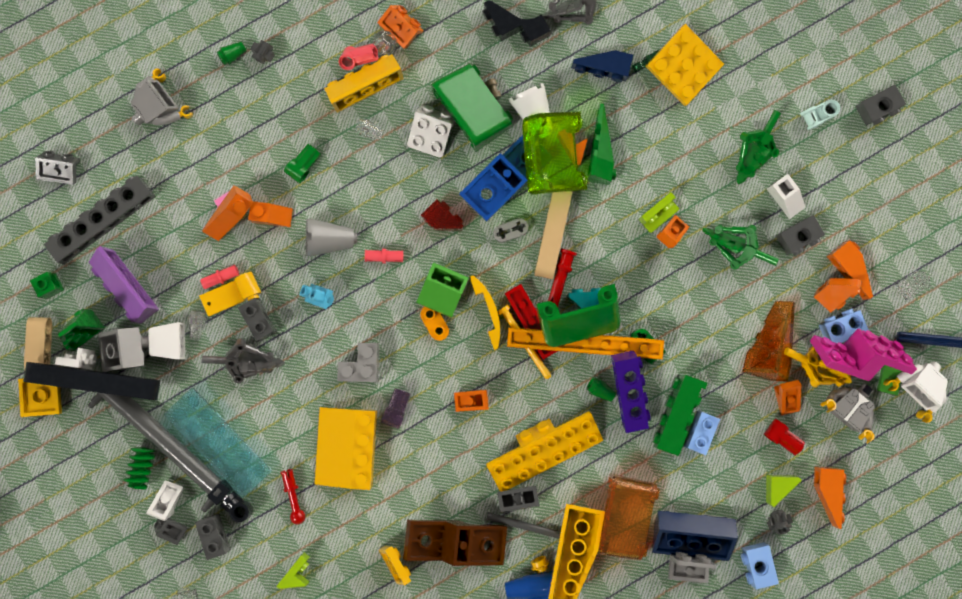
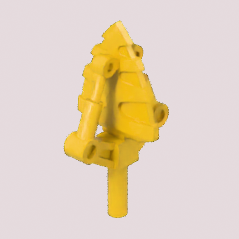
(817, 370)

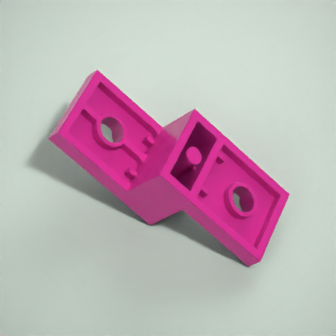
(863, 354)

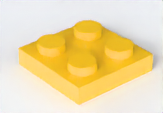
(39, 399)
(399, 572)

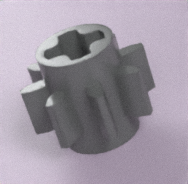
(262, 52)
(780, 522)

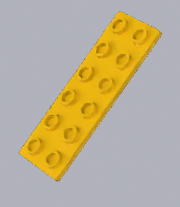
(543, 448)

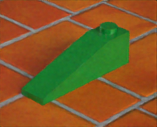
(80, 329)

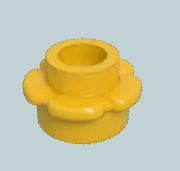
(539, 564)

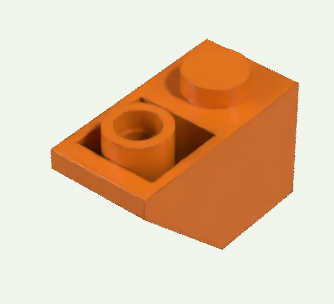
(836, 292)

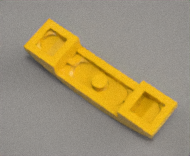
(479, 289)

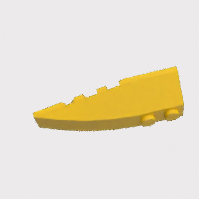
(576, 550)

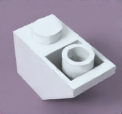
(787, 196)

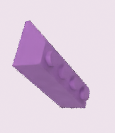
(122, 284)

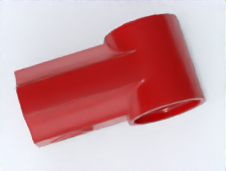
(780, 434)

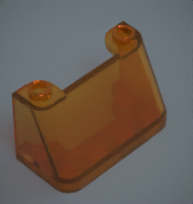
(627, 517)

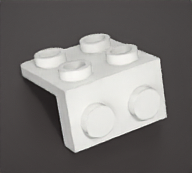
(430, 130)

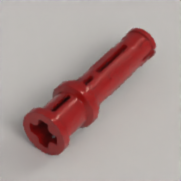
(563, 268)

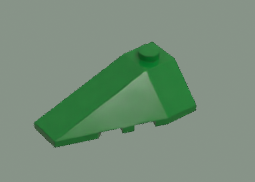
(601, 158)

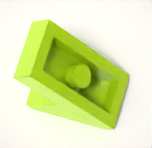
(292, 577)

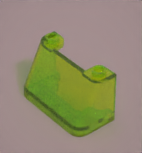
(552, 153)

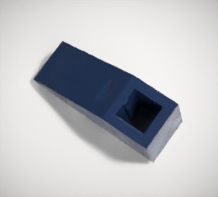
(608, 64)

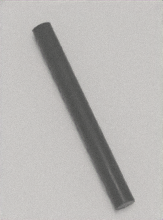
(523, 525)

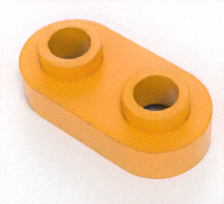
(433, 323)

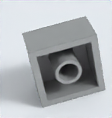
(121, 349)

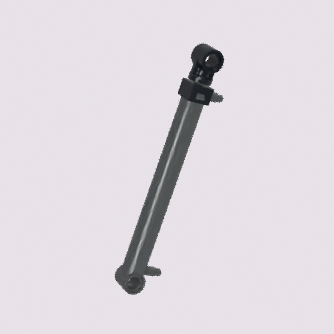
(216, 488)

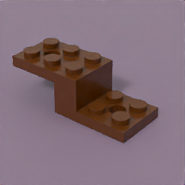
(455, 542)

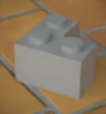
(366, 367)

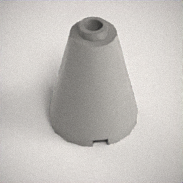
(327, 237)

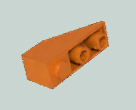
(829, 487)

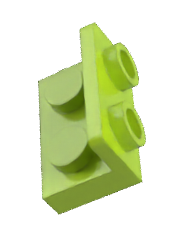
(659, 213)

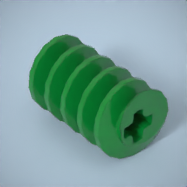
(139, 468)

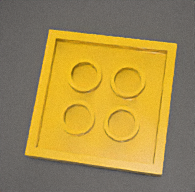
(684, 65)

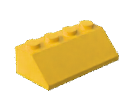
(364, 82)

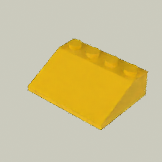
(346, 448)

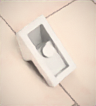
(165, 500)

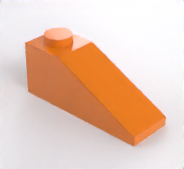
(228, 213)
(851, 265)

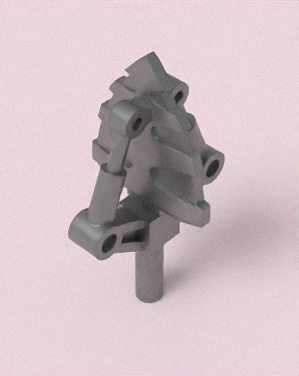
(570, 6)
(248, 363)

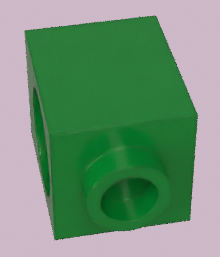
(47, 285)

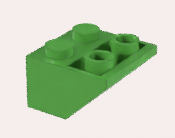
(442, 290)

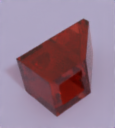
(440, 218)

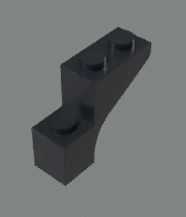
(507, 24)

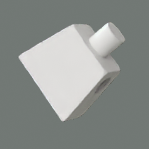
(166, 341)

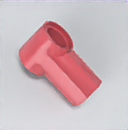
(359, 56)

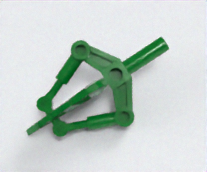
(756, 149)
(738, 244)

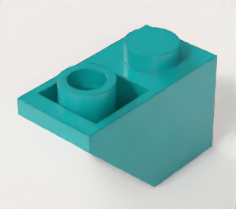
(583, 299)

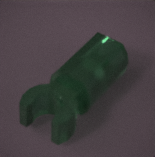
(640, 65)

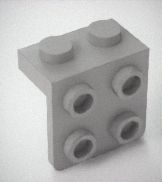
(690, 568)

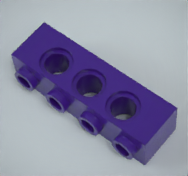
(638, 419)

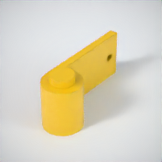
(231, 294)

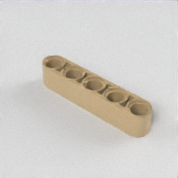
(553, 234)

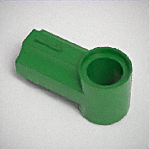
(299, 168)

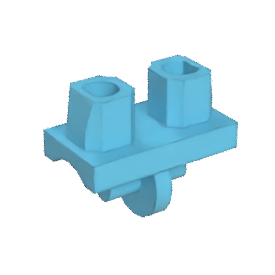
(317, 295)

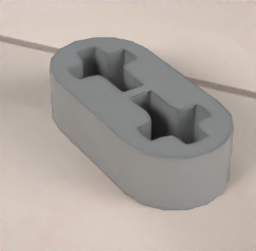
(509, 226)

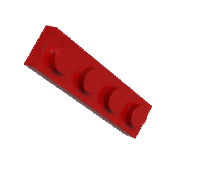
(526, 313)

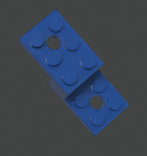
(503, 177)

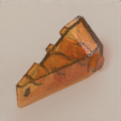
(767, 354)

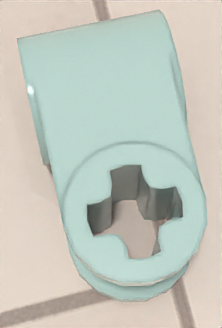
(817, 114)

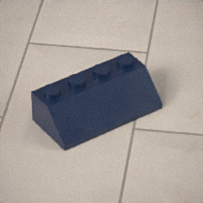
(694, 535)

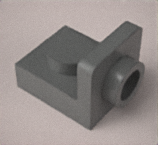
(170, 530)

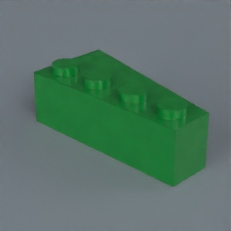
(678, 413)

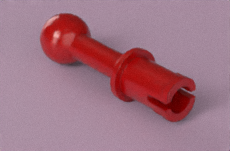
(297, 515)

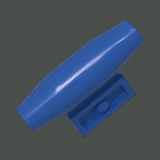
(530, 586)

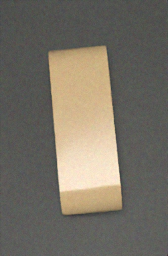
(38, 340)

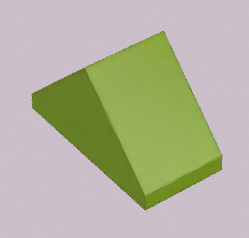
(779, 486)

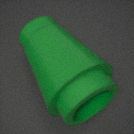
(231, 52)
(600, 389)

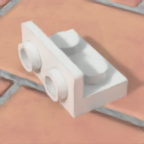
(84, 359)

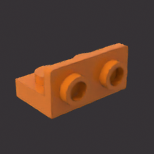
(400, 24)

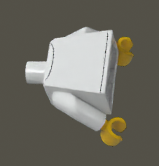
(925, 386)

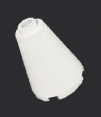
(531, 102)

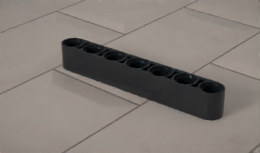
(92, 381)

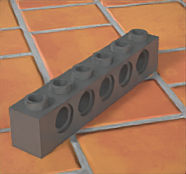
(57, 242)

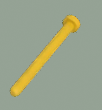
(533, 354)

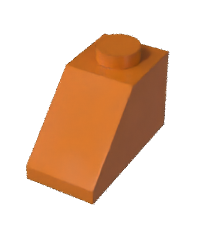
(270, 214)

